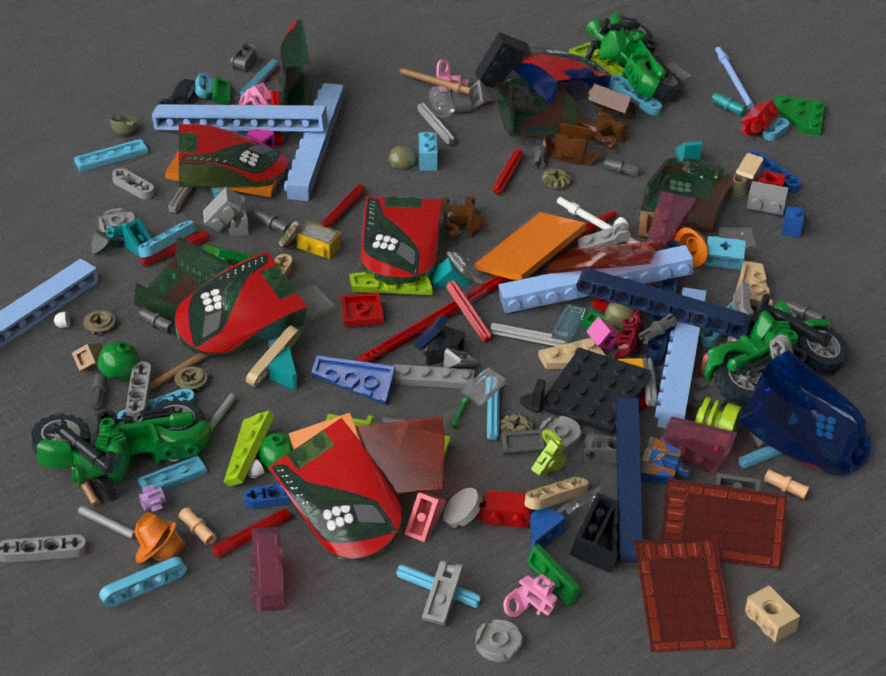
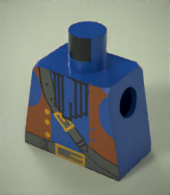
(662, 462)

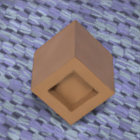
(645, 223)
(87, 356)

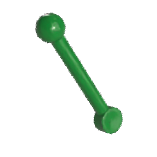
(465, 400)

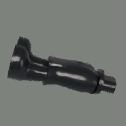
(181, 94)

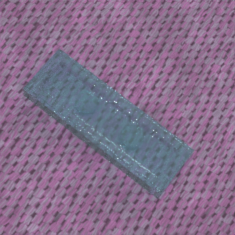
(568, 323)

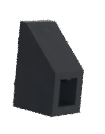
(447, 338)

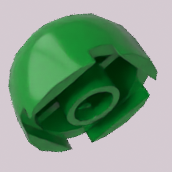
(118, 360)
(273, 448)

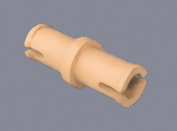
(786, 484)
(197, 526)

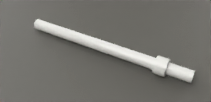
(575, 209)

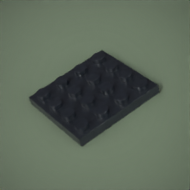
(590, 388)

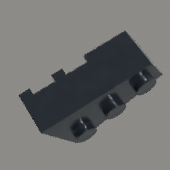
(501, 59)
(598, 534)

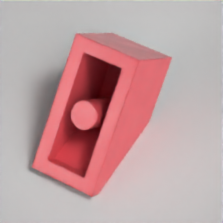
(424, 516)

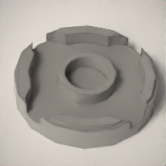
(114, 218)
(565, 429)
(462, 507)
(498, 640)

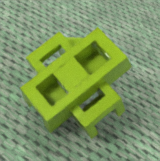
(550, 455)

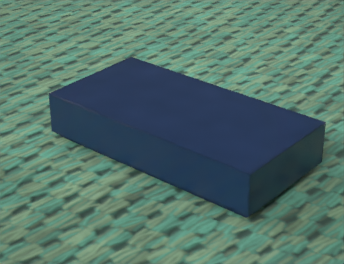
(428, 334)

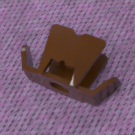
(571, 143)

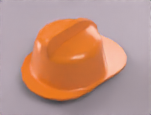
(695, 244)
(149, 532)
(168, 546)

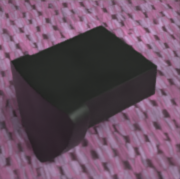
(101, 241)
(533, 401)

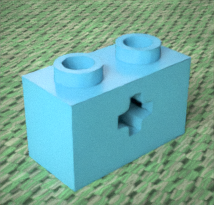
(427, 151)
(725, 252)

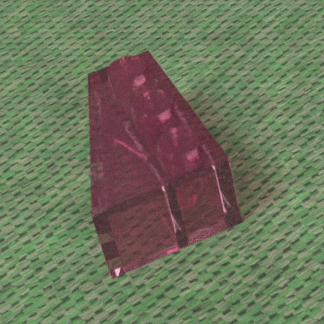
(670, 216)
(699, 443)
(267, 570)

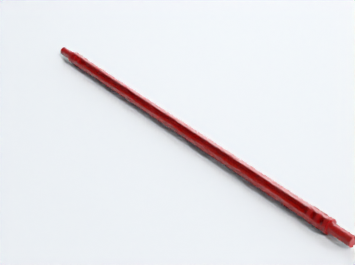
(451, 308)

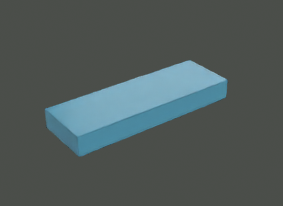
(175, 474)

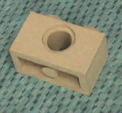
(772, 613)

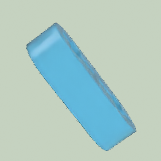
(203, 85)
(776, 129)

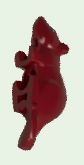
(629, 338)

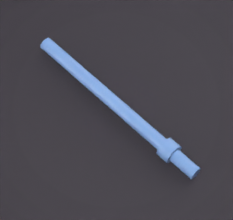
(724, 59)

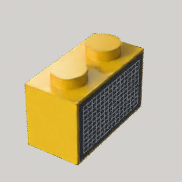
(319, 240)

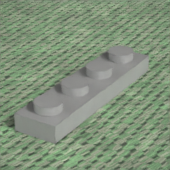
(433, 376)

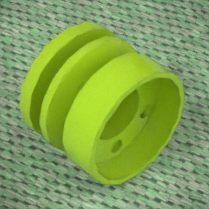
(715, 417)

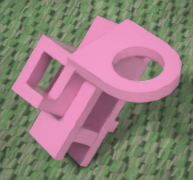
(446, 74)
(257, 92)
(528, 595)

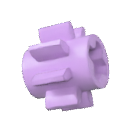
(152, 498)

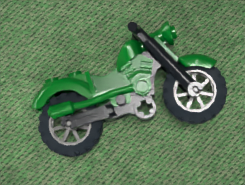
(632, 47)
(749, 356)
(166, 432)

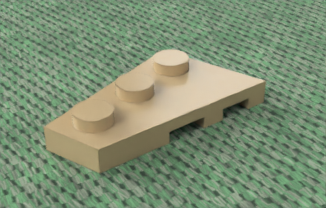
(754, 274)
(559, 356)

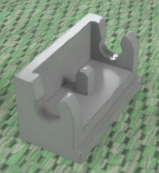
(239, 224)

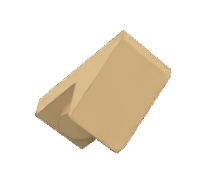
(751, 167)

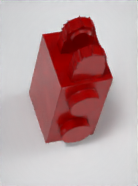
(759, 118)
(504, 509)

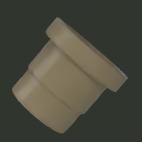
(739, 186)

